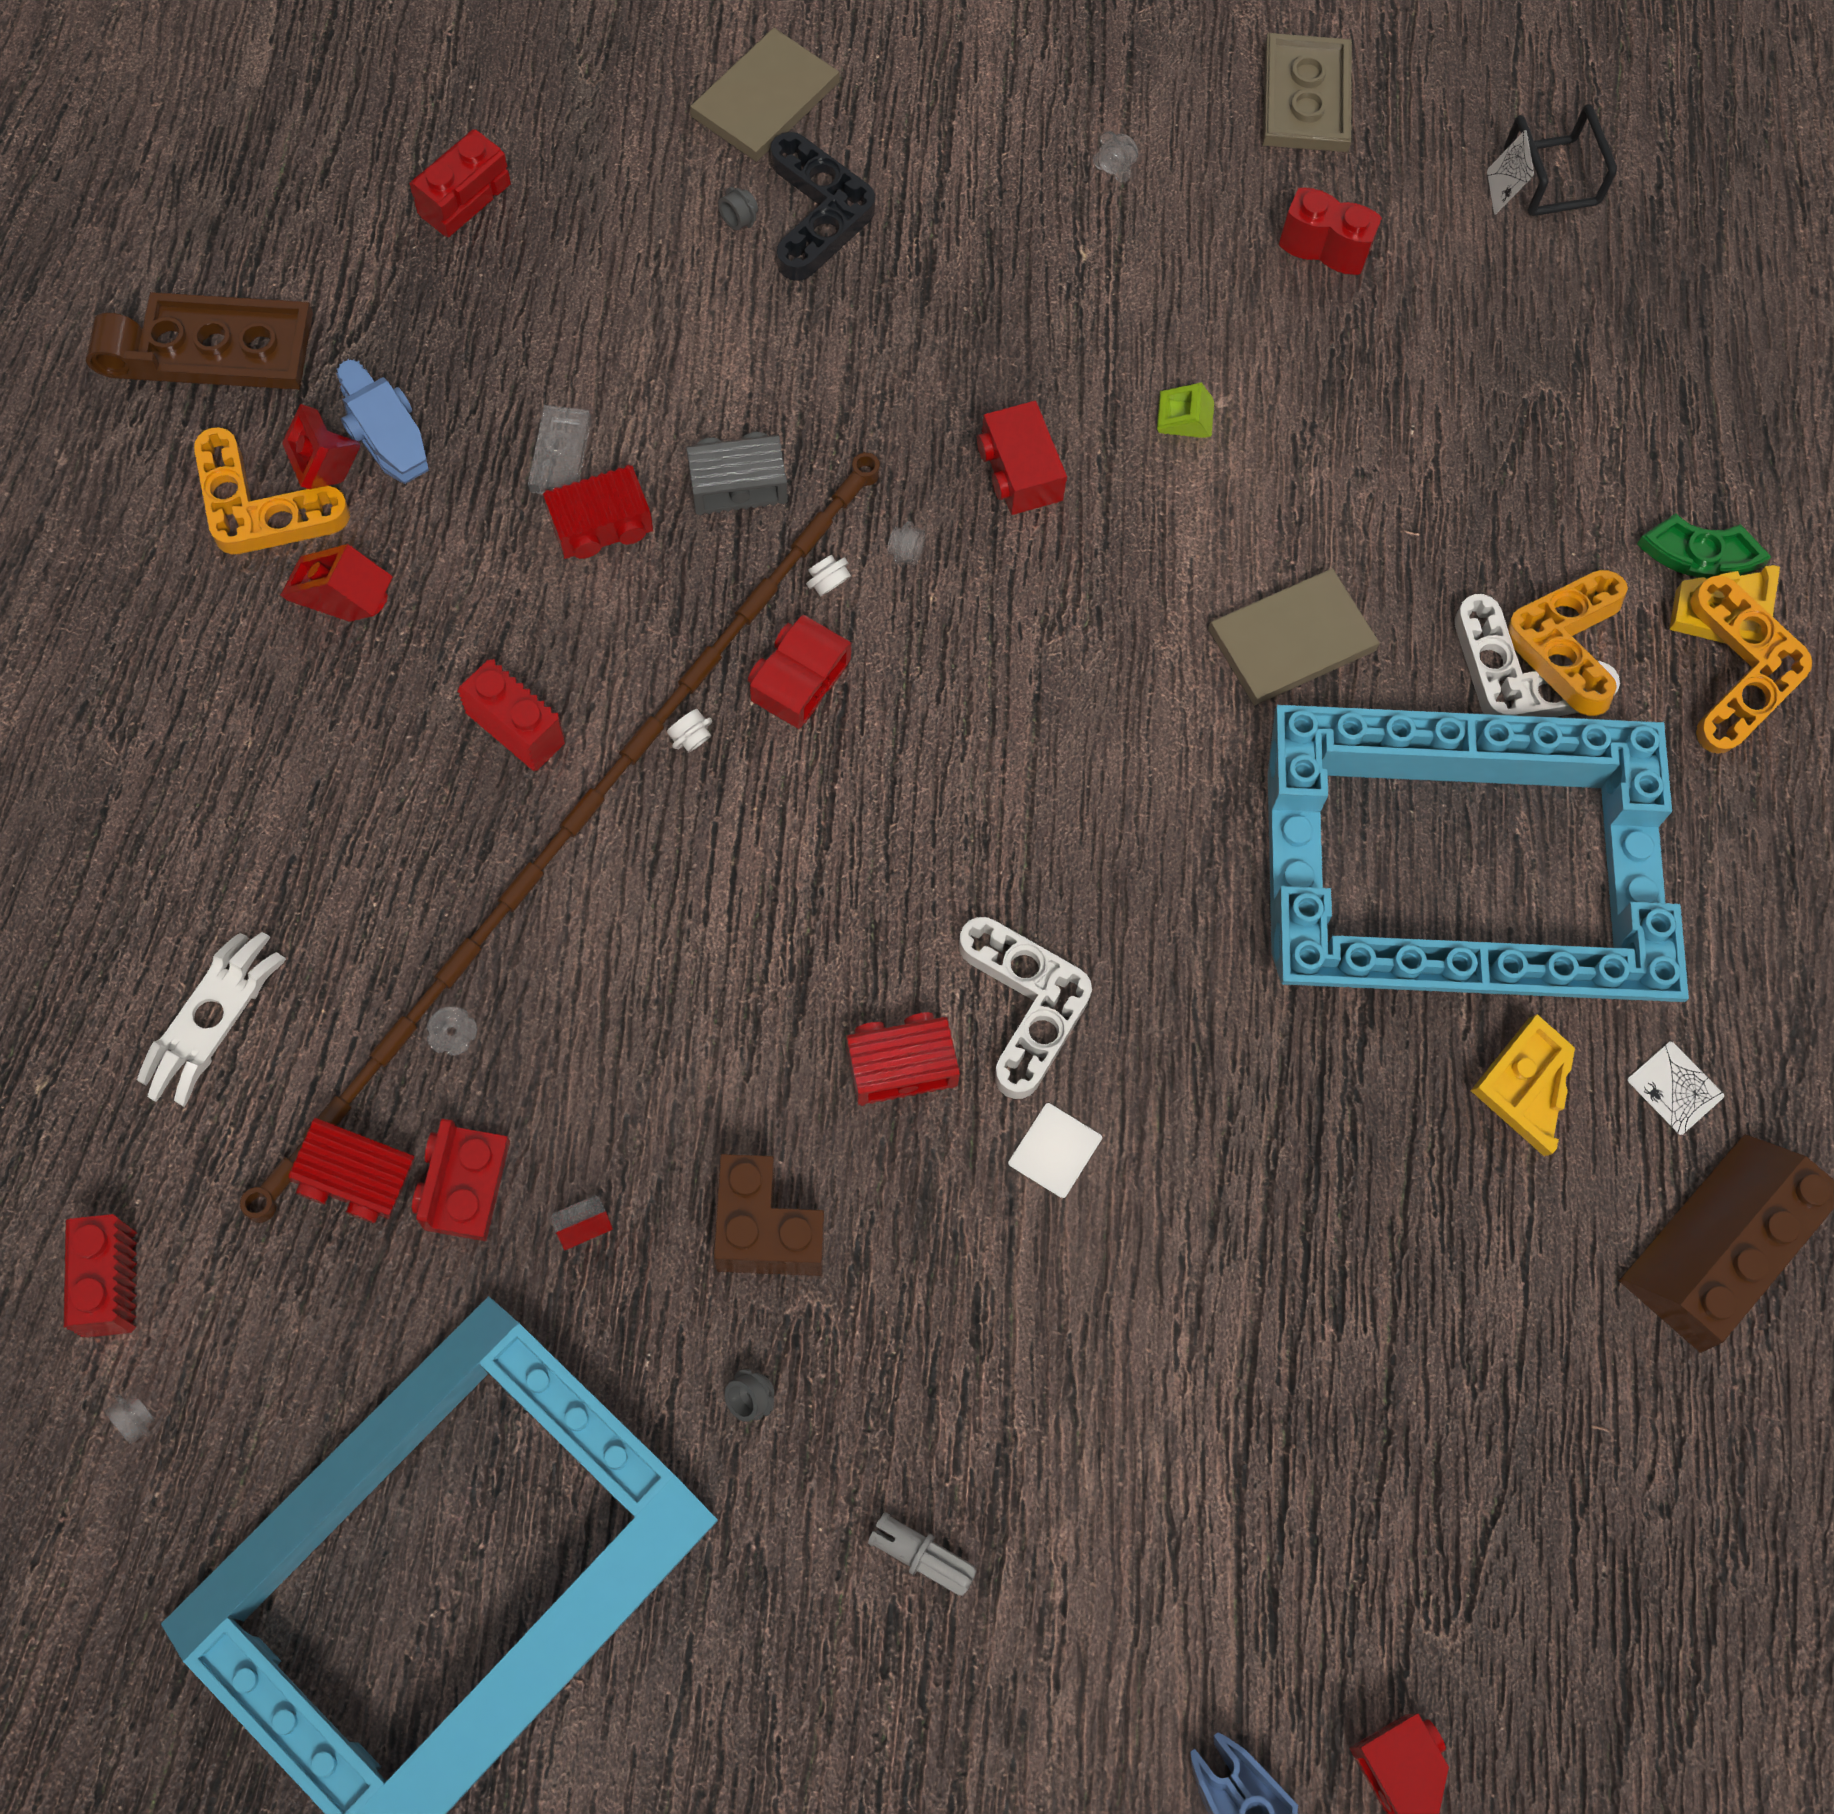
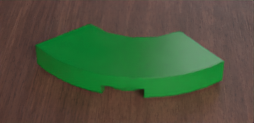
(1703, 551)

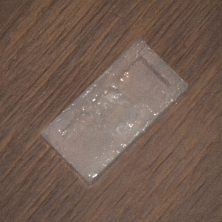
(559, 448)

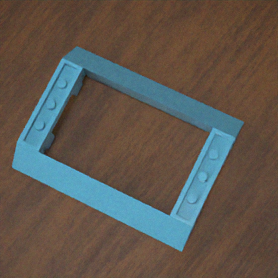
(1612, 755)
(505, 1702)

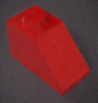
(338, 584)
(1405, 1765)

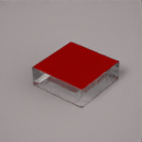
(581, 1222)

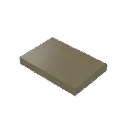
(1307, 92)
(764, 94)
(1293, 636)

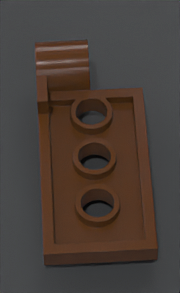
(126, 351)

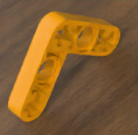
(254, 515)
(1557, 639)
(1762, 657)

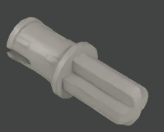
(923, 1555)

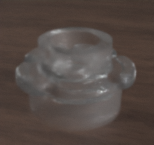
(906, 544)
(451, 1018)
(130, 1417)

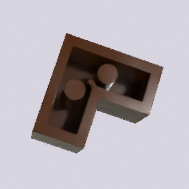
(753, 1233)

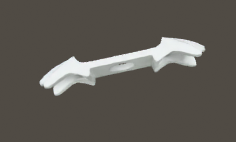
(196, 1043)

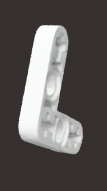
(1517, 686)
(1039, 988)

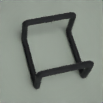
(1587, 112)

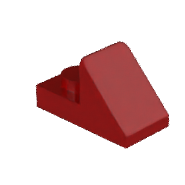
(317, 454)

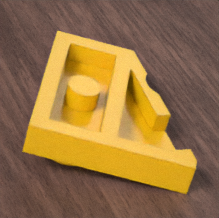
(1759, 586)
(1530, 1083)

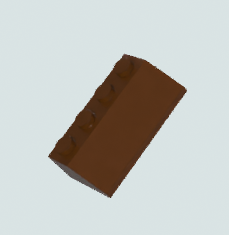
(1731, 1240)

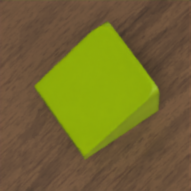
(1186, 411)

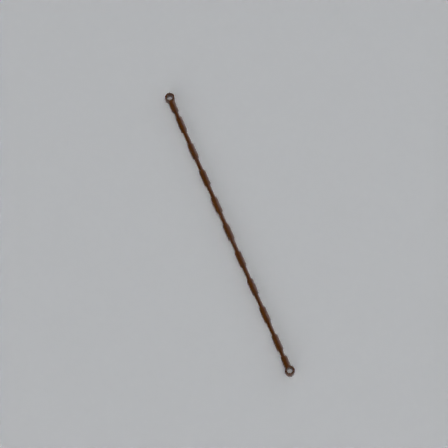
(570, 827)

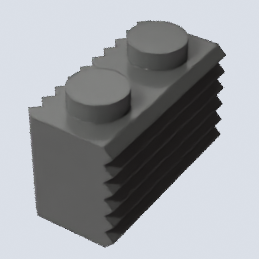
(737, 473)

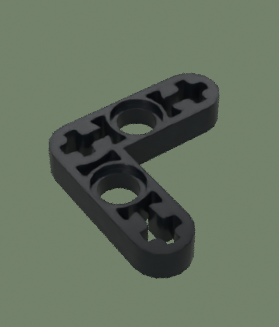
(832, 204)

